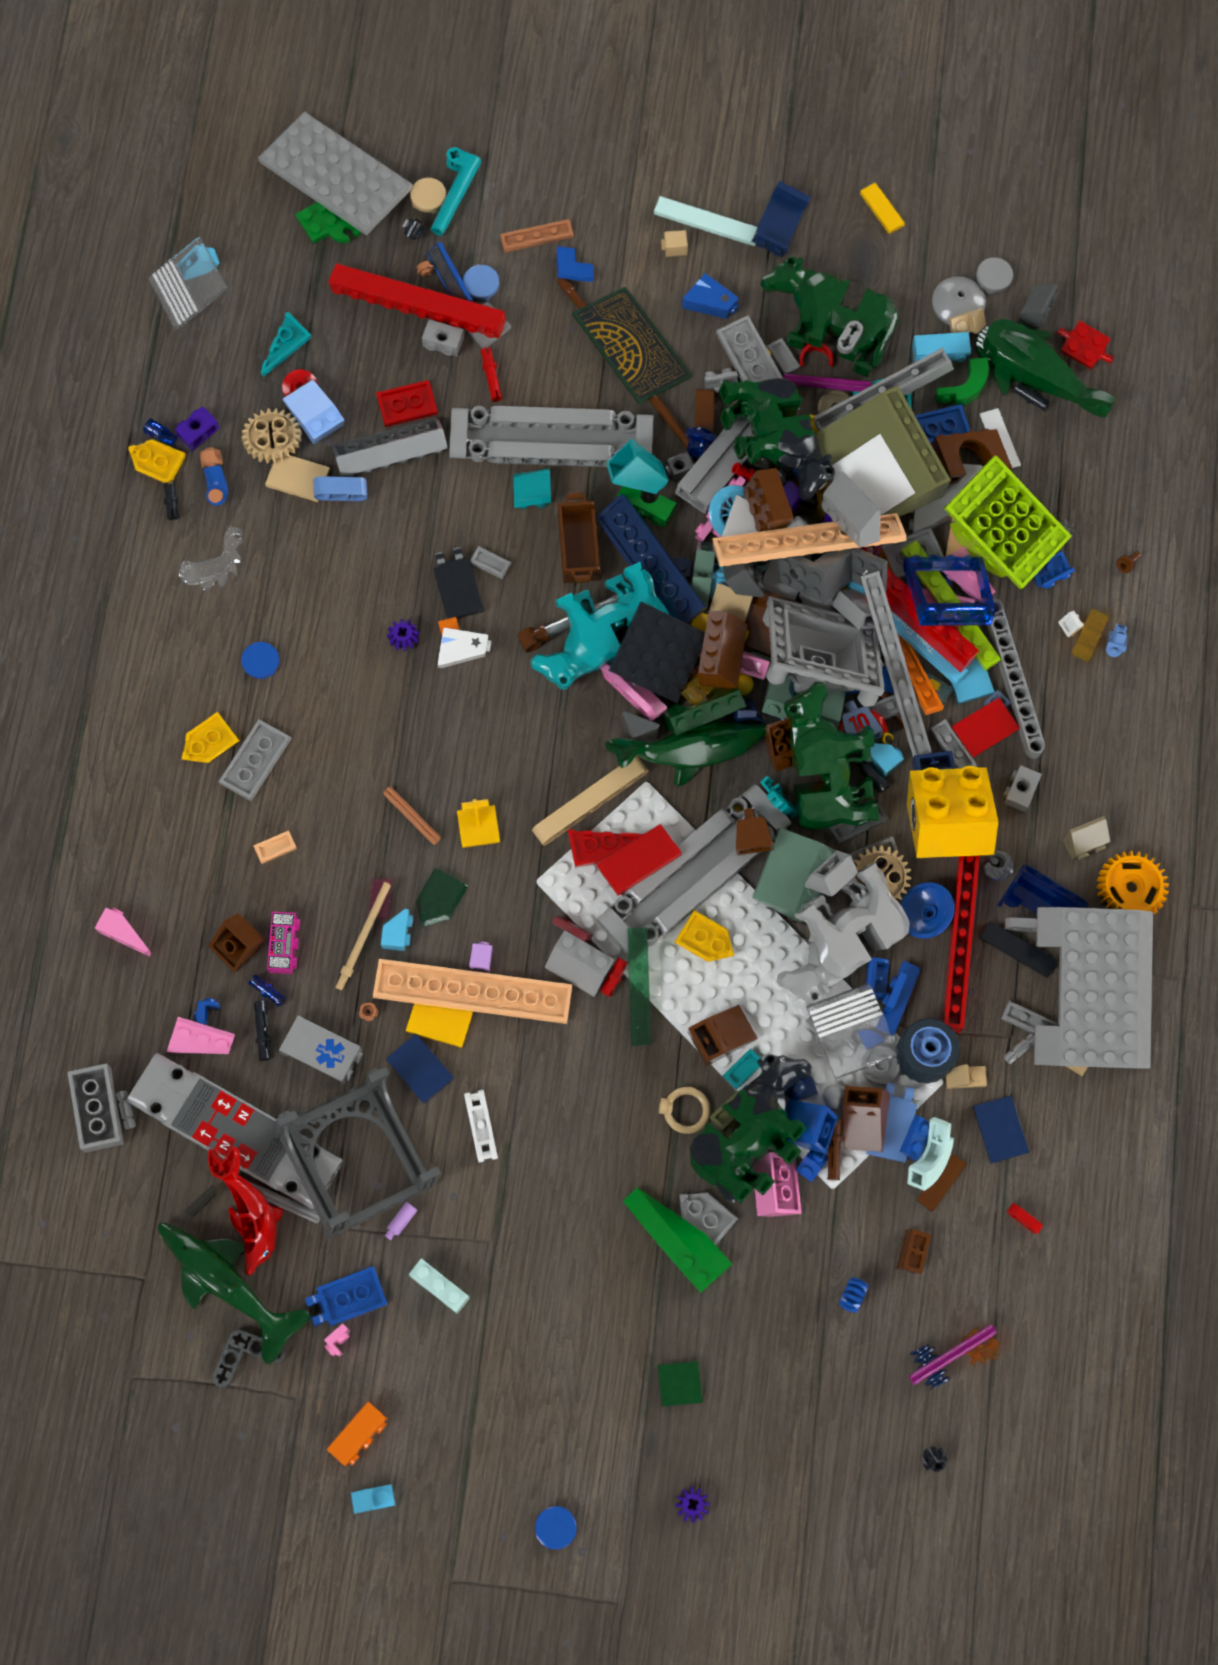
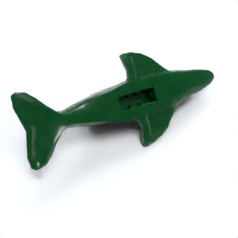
(691, 750)
(210, 1269)

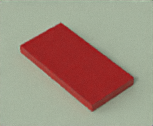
(639, 859)

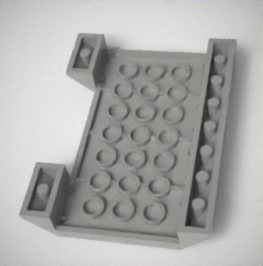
(1101, 987)

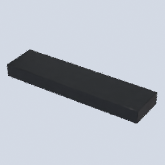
(1018, 949)

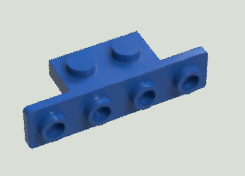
(899, 995)

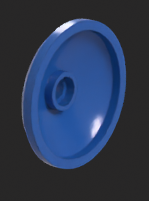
(921, 902)

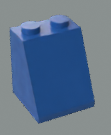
(819, 1123)

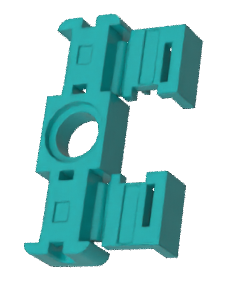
(777, 798)

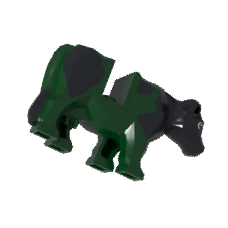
(777, 431)
(763, 1127)

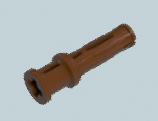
(834, 1152)

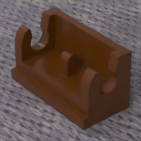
(913, 1251)

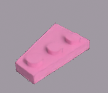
(966, 579)
(199, 1038)

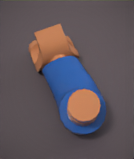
(216, 482)

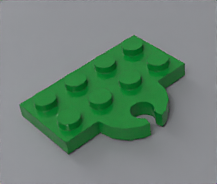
(320, 223)

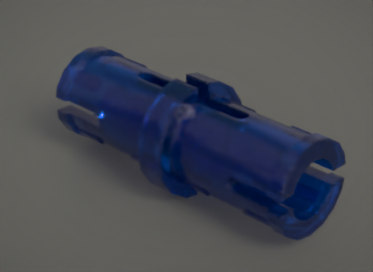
(267, 990)

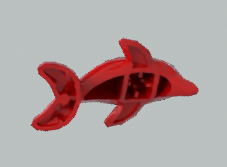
(255, 1216)

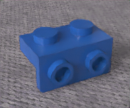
(1053, 570)
(916, 1139)

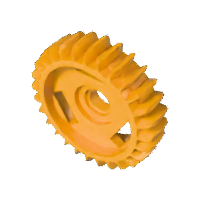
(1143, 878)

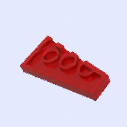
(594, 847)

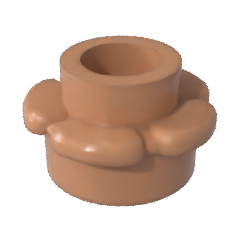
(425, 268)
(368, 1016)

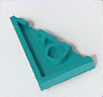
(289, 339)

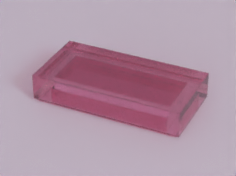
(375, 889)

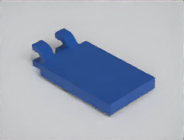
(348, 1297)

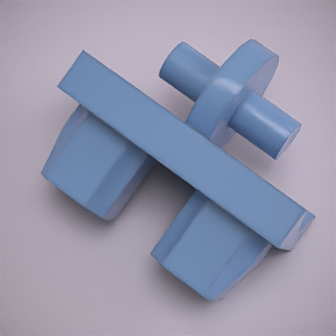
(1116, 641)

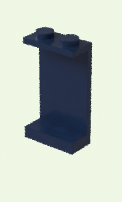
(780, 219)

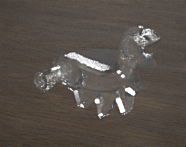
(214, 569)

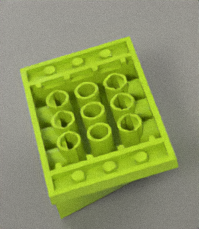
(1005, 524)

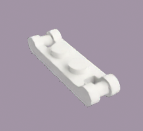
(481, 1126)

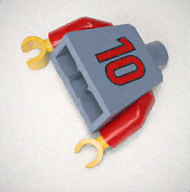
(857, 719)

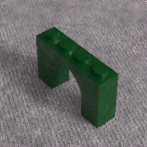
(682, 719)

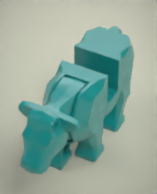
(592, 630)

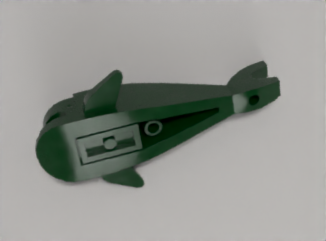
(1026, 358)

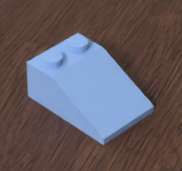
(314, 411)

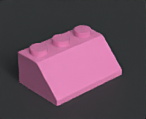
(784, 1194)

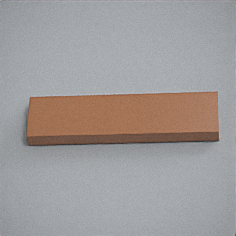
(536, 235)

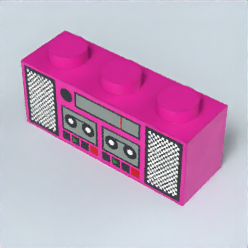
(283, 943)

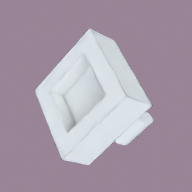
(1071, 624)

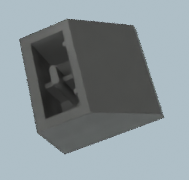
(1038, 306)
(744, 579)

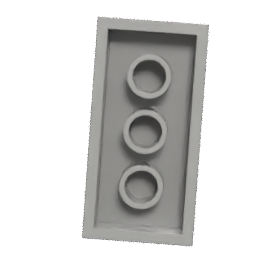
(95, 1108)

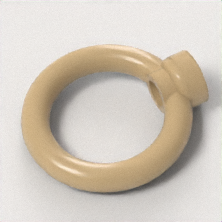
(666, 1107)

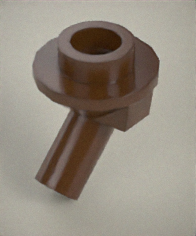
(1126, 564)

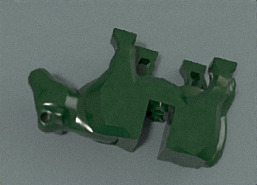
(821, 312)
(827, 751)

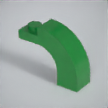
(969, 391)

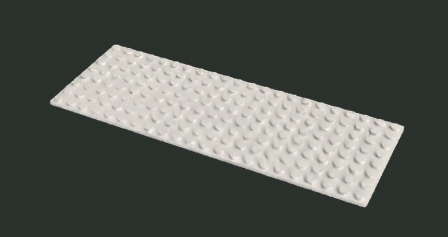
(693, 989)

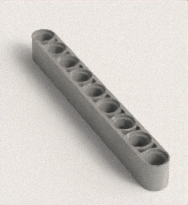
(1013, 687)

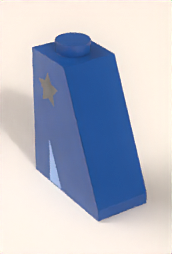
(710, 298)

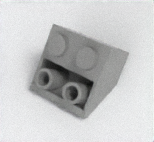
(832, 874)

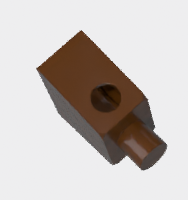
(752, 834)

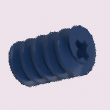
(924, 1357)

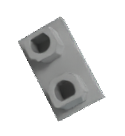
(715, 381)

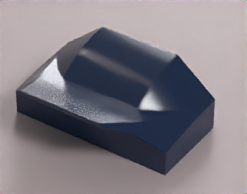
(747, 712)

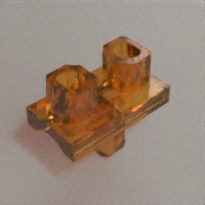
(988, 1351)

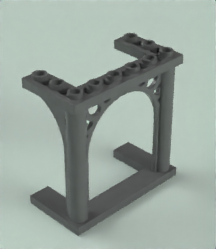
(376, 1093)

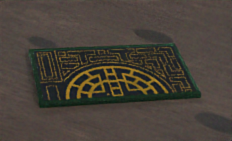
(631, 345)

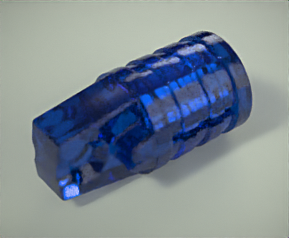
(159, 432)

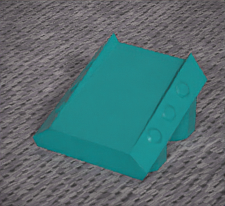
(532, 489)

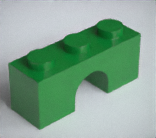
(658, 511)

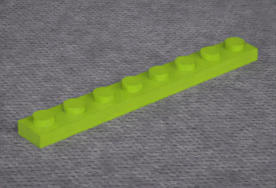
(943, 593)

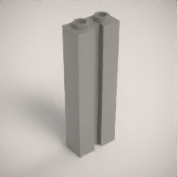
(713, 468)

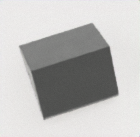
(639, 728)

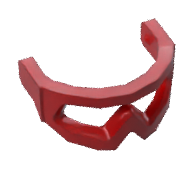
(808, 348)

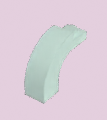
(935, 1157)

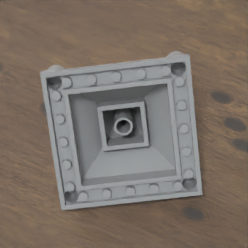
(822, 648)

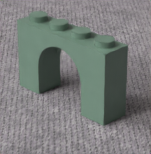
(778, 694)

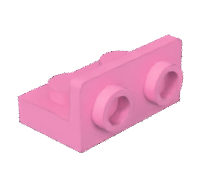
(339, 1336)

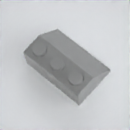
(579, 963)

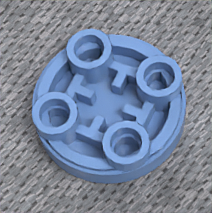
(481, 282)

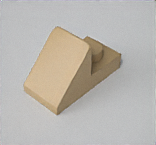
(968, 322)
(966, 1077)

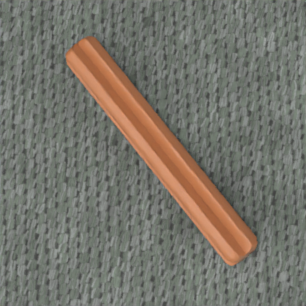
(411, 815)

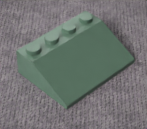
(787, 871)

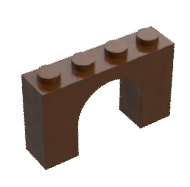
(983, 443)

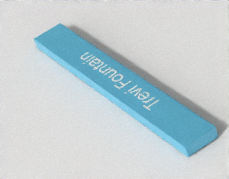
(920, 644)

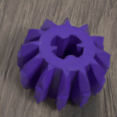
(394, 635)
(699, 1506)

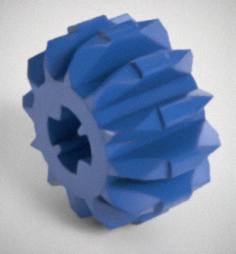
(853, 1294)

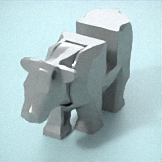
(833, 938)

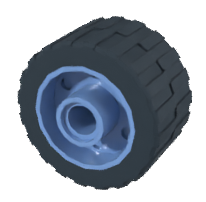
(927, 1050)

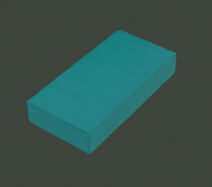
(742, 1069)

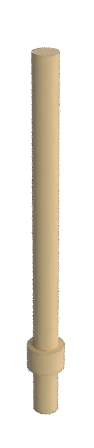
(347, 970)

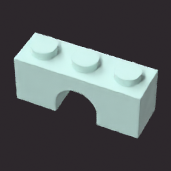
(439, 1286)

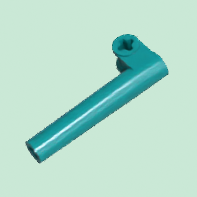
(466, 166)

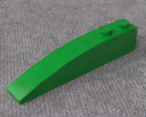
(682, 1242)

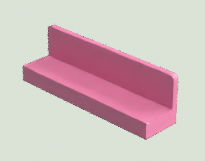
(639, 697)

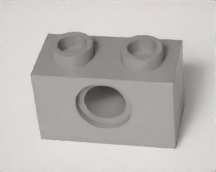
(436, 331)
(1029, 780)

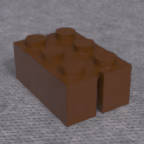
(768, 501)

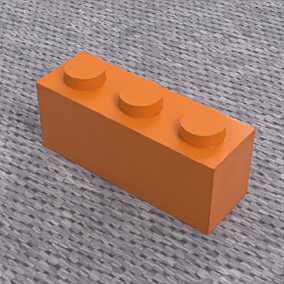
(358, 1434)

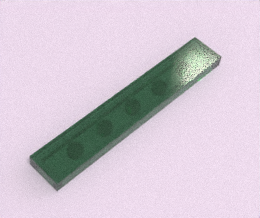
(638, 986)

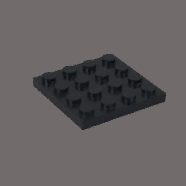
(658, 652)

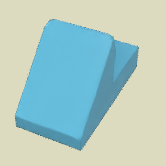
(373, 1499)

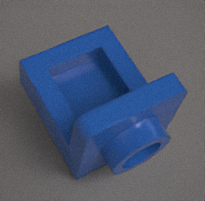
(201, 1014)
(812, 1164)

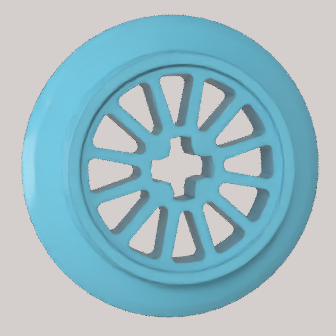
(716, 506)

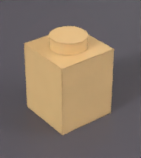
(674, 243)

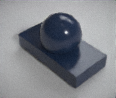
(802, 1090)

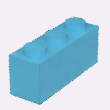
(954, 344)

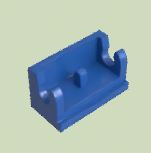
(878, 976)

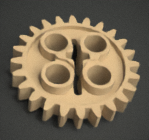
(289, 434)
(890, 858)

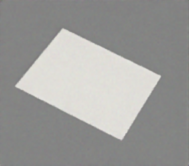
(876, 474)

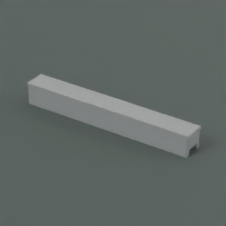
(907, 380)

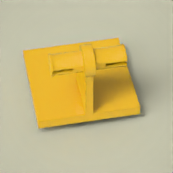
(478, 823)

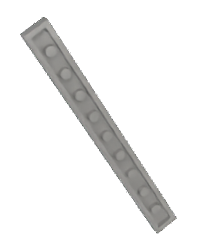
(896, 664)

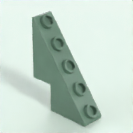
(703, 571)

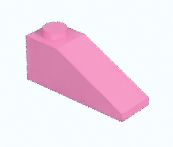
(116, 927)

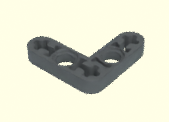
(238, 1350)

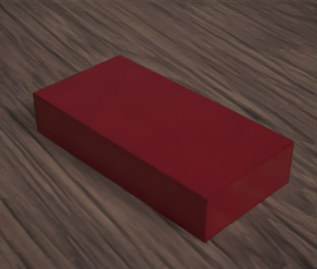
(572, 928)

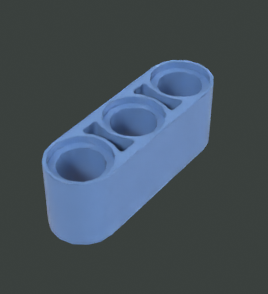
(340, 488)

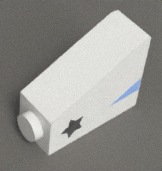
(461, 646)

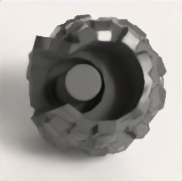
(998, 865)

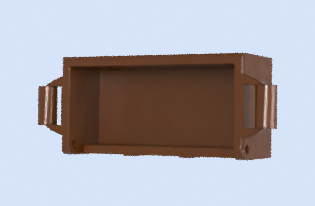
(578, 540)

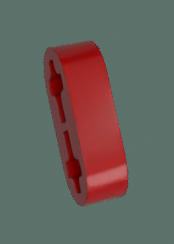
(1024, 1219)

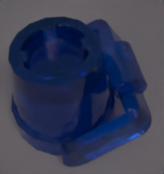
(698, 440)

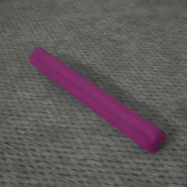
(828, 383)
(952, 1354)

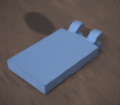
(899, 1119)

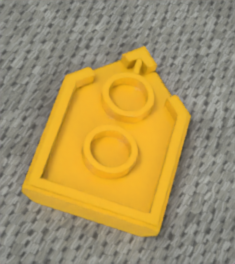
(157, 460)
(208, 740)
(705, 938)

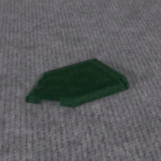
(439, 897)

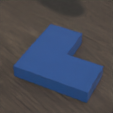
(569, 268)

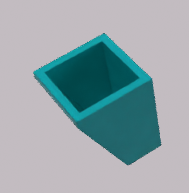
(637, 469)

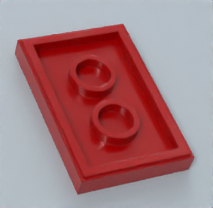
(407, 403)
(985, 727)

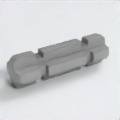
(1019, 1049)
(125, 1110)

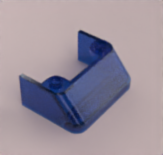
(1037, 890)

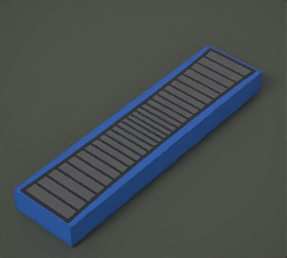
(448, 272)

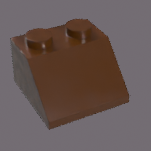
(236, 942)

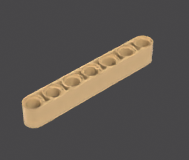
(589, 801)

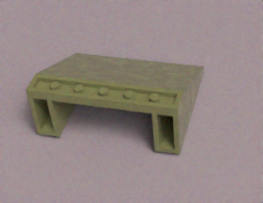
(898, 426)

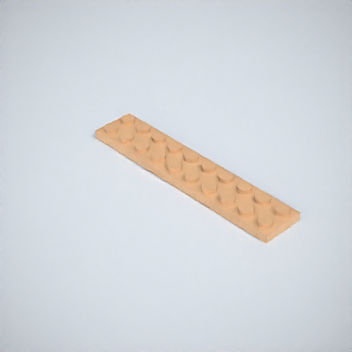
(798, 541)
(472, 991)

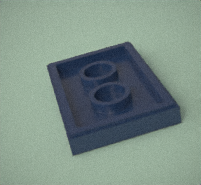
(419, 1068)
(1000, 1129)

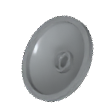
(947, 302)

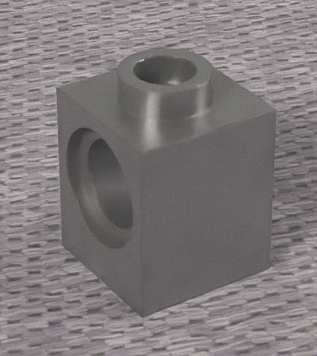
(680, 460)

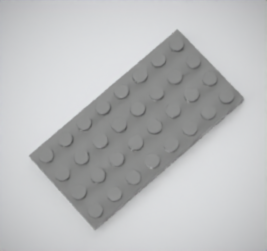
(335, 173)

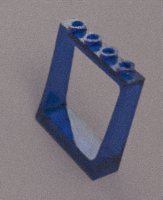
(950, 613)

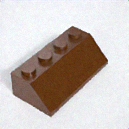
(722, 650)

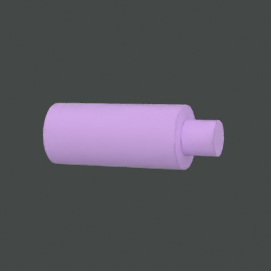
(400, 1220)

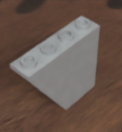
(933, 513)

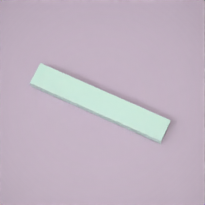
(705, 220)

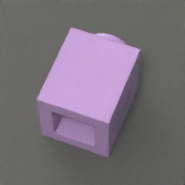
(481, 957)

